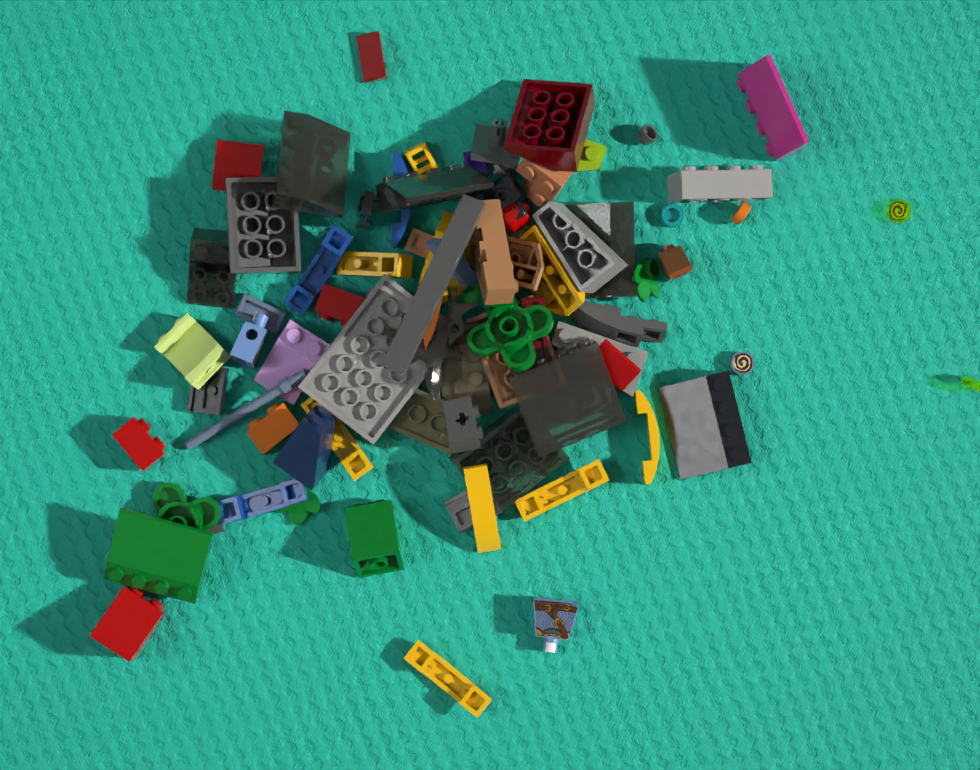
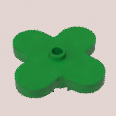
(511, 333)
(173, 505)

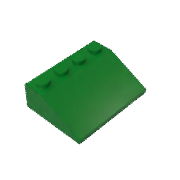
(158, 555)

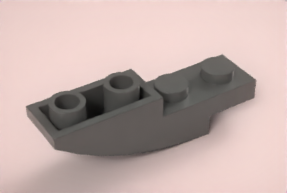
(609, 323)

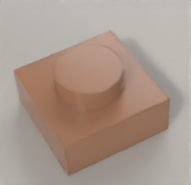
(416, 243)

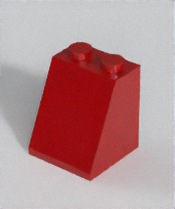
(128, 623)

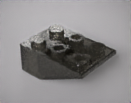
(210, 270)

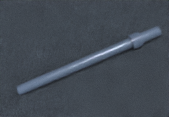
(284, 385)

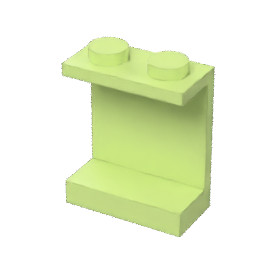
(192, 350)

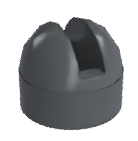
(647, 134)

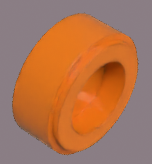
(740, 212)

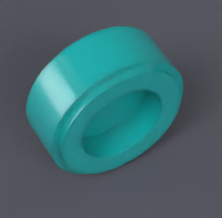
(672, 215)

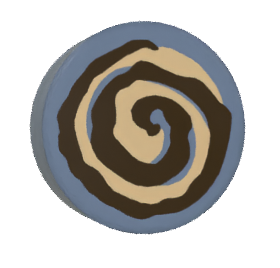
(742, 363)

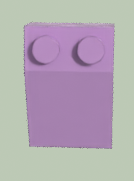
(292, 352)

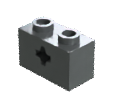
(462, 436)

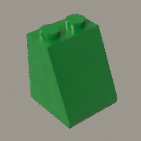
(374, 538)

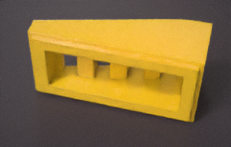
(415, 150)

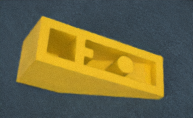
(376, 265)

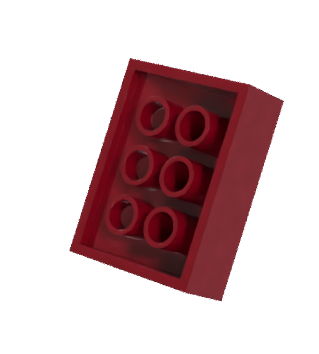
(551, 123)

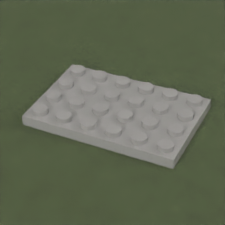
(351, 373)

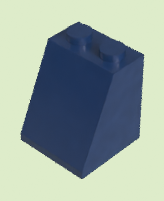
(309, 448)

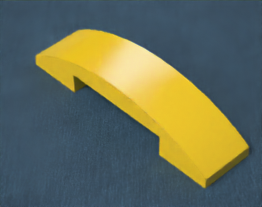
(345, 446)
(649, 467)
(561, 490)
(482, 508)
(448, 678)

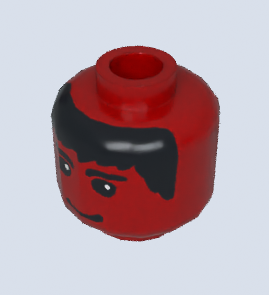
(516, 216)

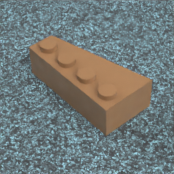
(492, 256)

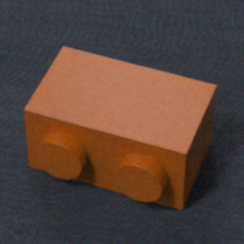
(272, 428)

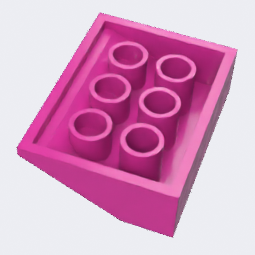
(772, 108)

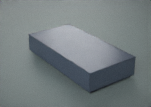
(250, 305)

